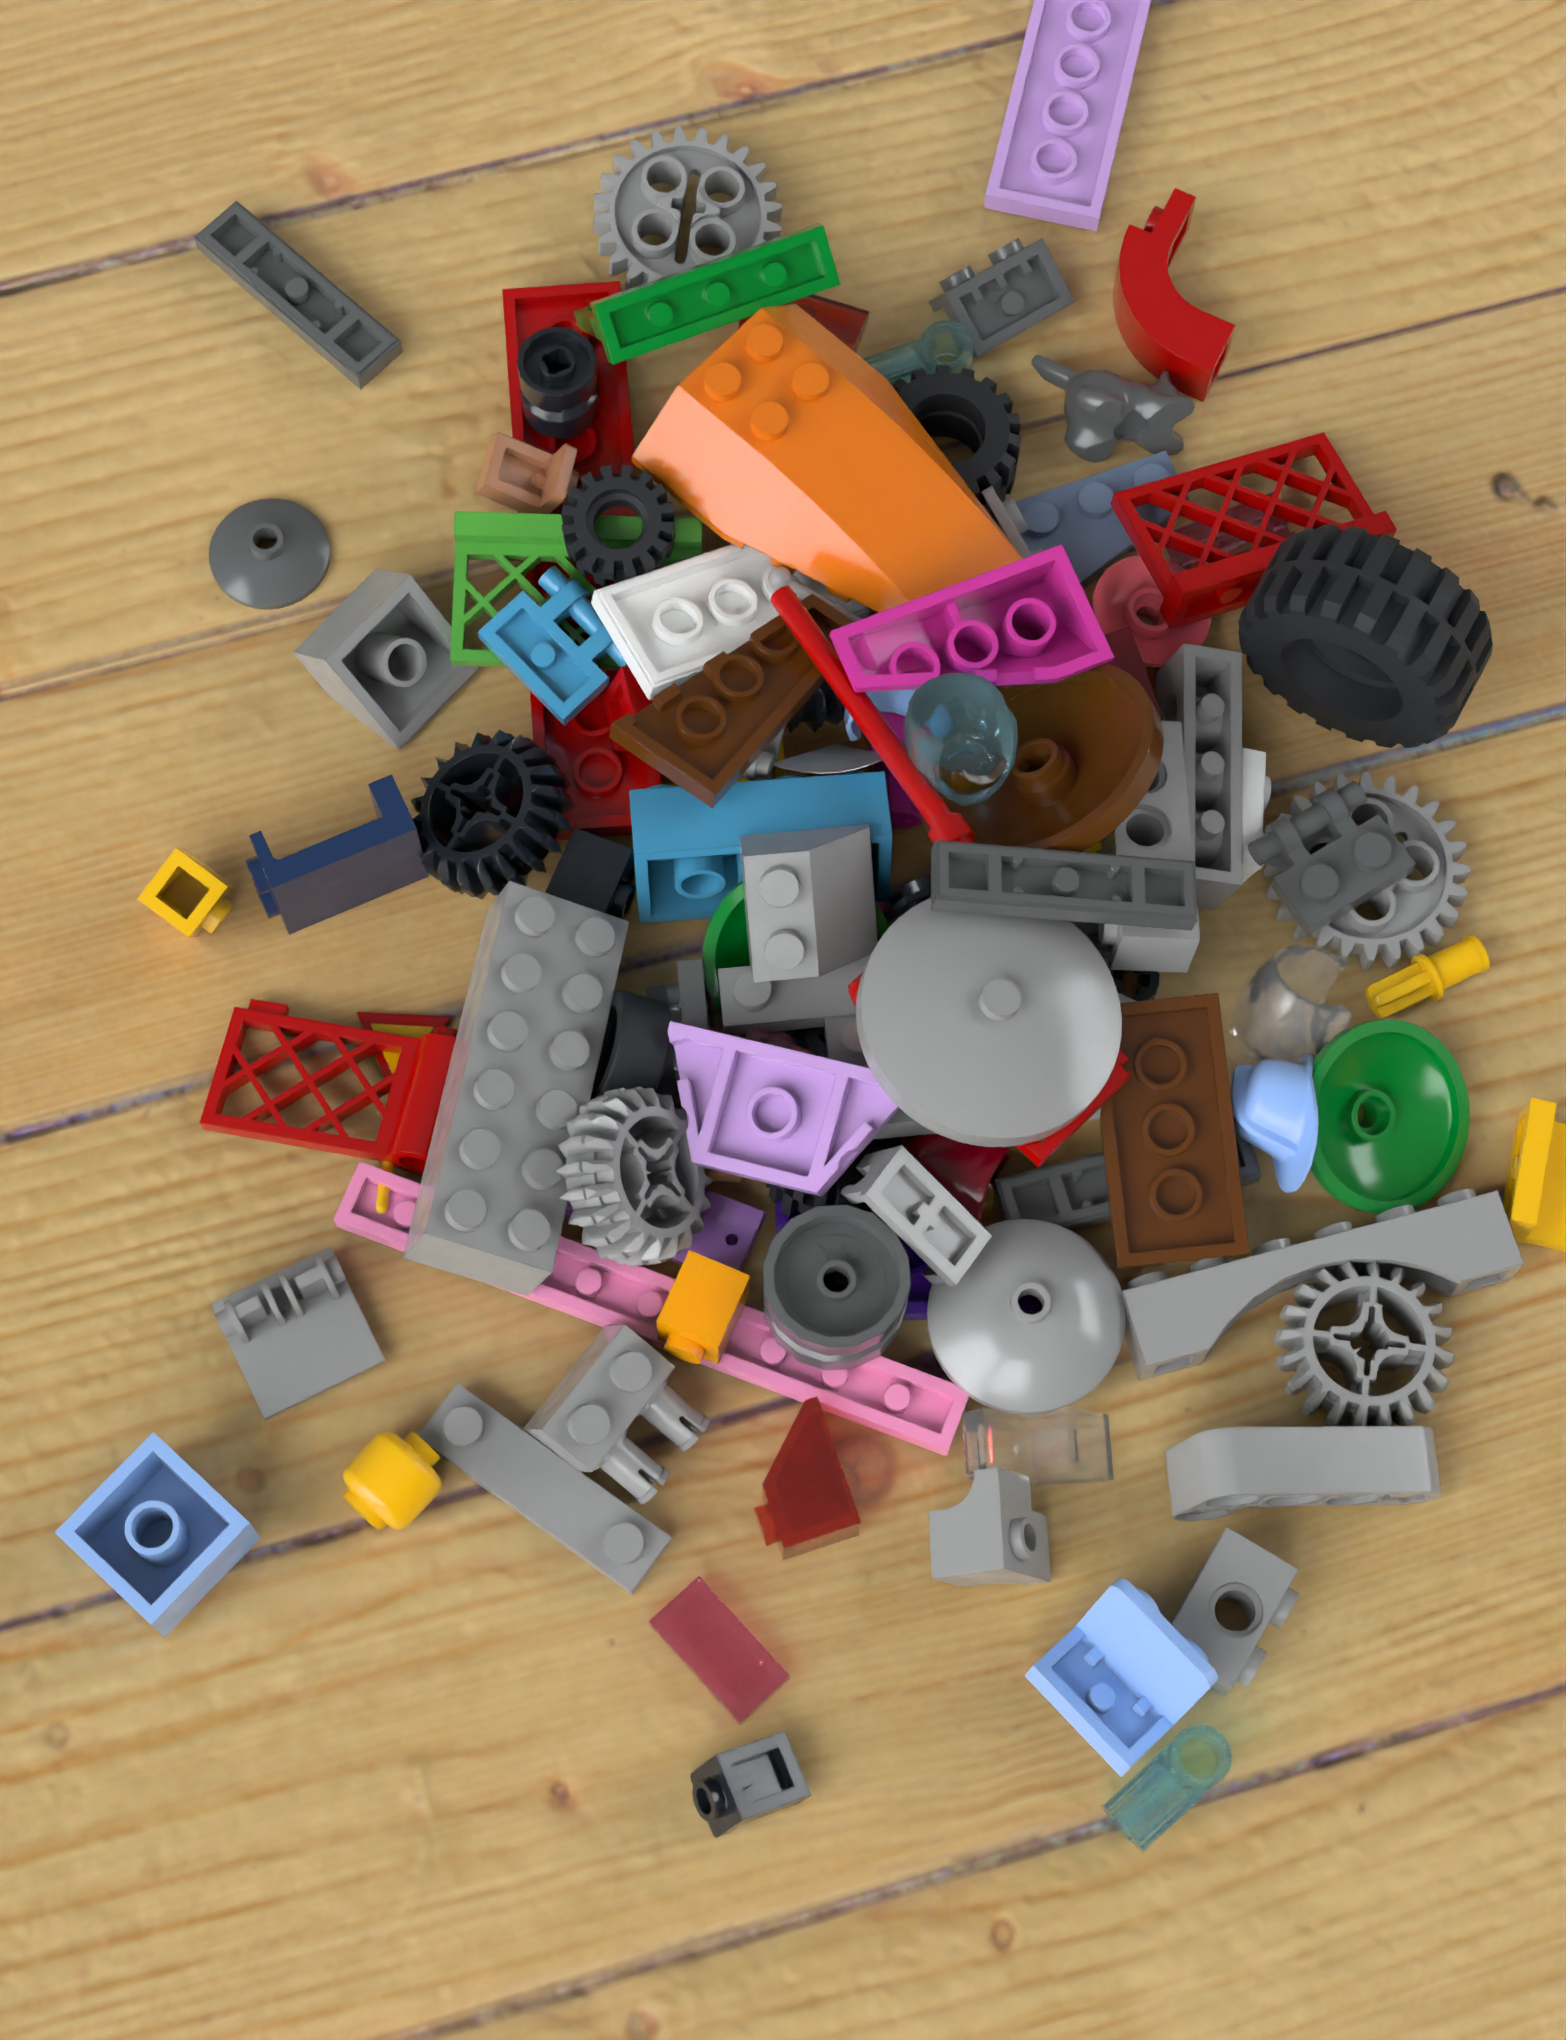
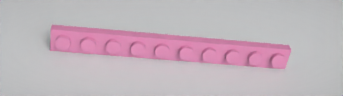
(604, 1293)

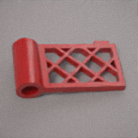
(413, 1088)

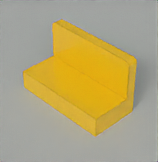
(1537, 1178)

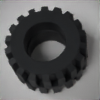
(973, 414)

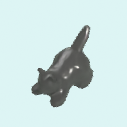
(1109, 409)

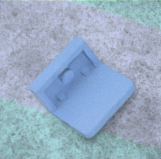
(1123, 1675)

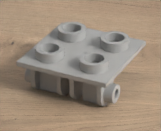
(297, 1333)

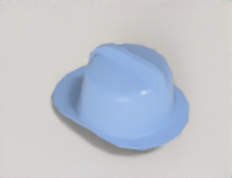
(1278, 1114)

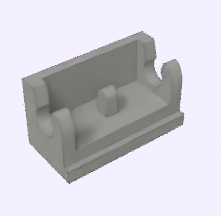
(919, 1213)

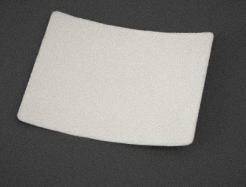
(830, 759)

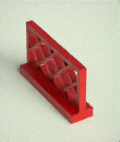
(1231, 578)

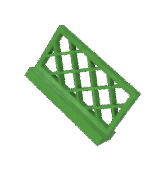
(535, 540)

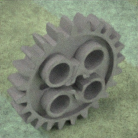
(634, 209)
(1409, 908)

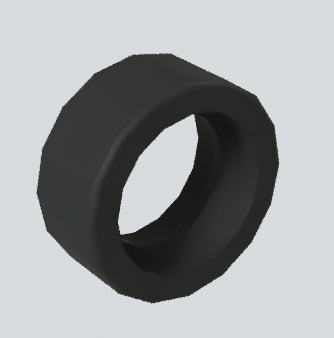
(633, 1044)

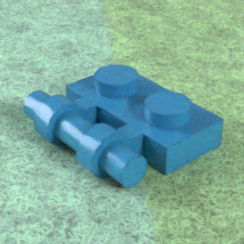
(544, 655)

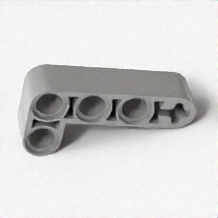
(1300, 1467)

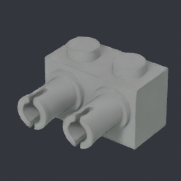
(600, 1398)

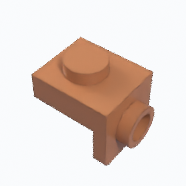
(526, 476)

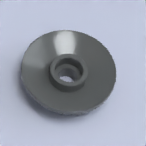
(273, 575)

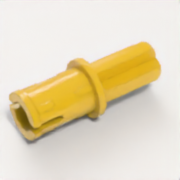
(1427, 977)

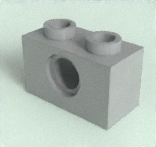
(1256, 1581)

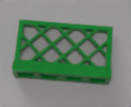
(711, 294)

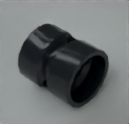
(558, 382)

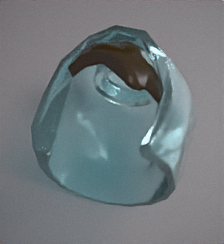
(961, 736)

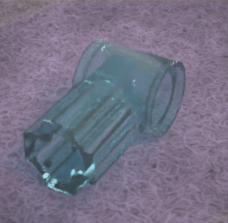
(937, 340)
(1164, 1789)

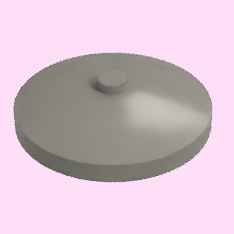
(988, 1023)

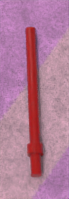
(943, 823)

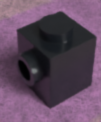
(595, 874)

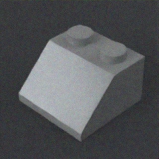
(386, 656)
(808, 901)

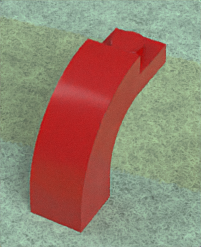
(1152, 315)

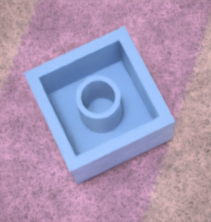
(158, 1534)

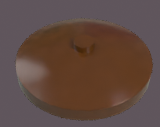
(1078, 766)

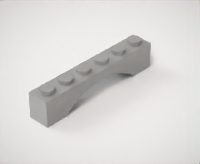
(1448, 1247)

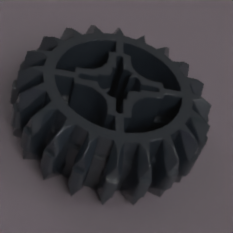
(491, 814)

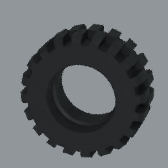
(1365, 636)

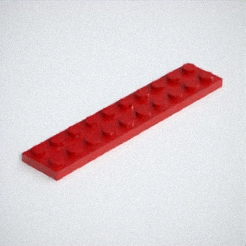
(582, 747)

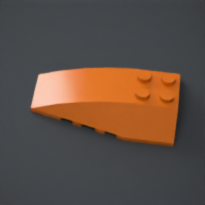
(819, 467)

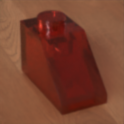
(807, 1490)

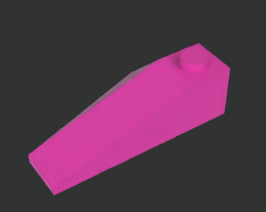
(1003, 625)

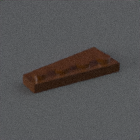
(730, 711)

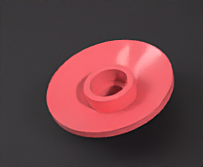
(1130, 592)

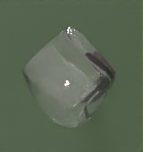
(1285, 1006)

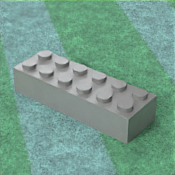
(511, 1085)

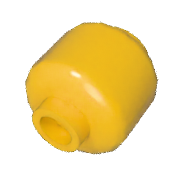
(392, 1480)

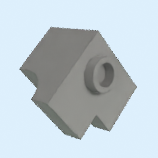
(991, 1534)

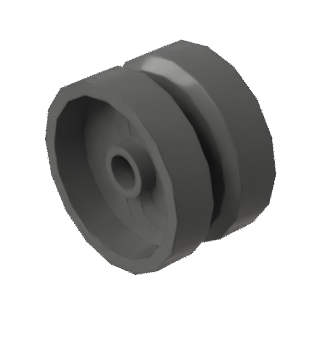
(826, 1249)

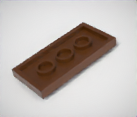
(1173, 1138)

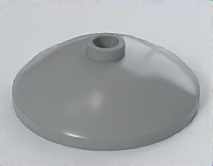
(1019, 1358)

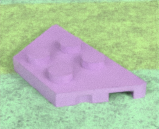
(774, 1109)

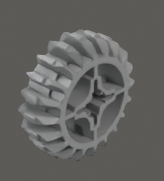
(633, 1177)
(1392, 1349)

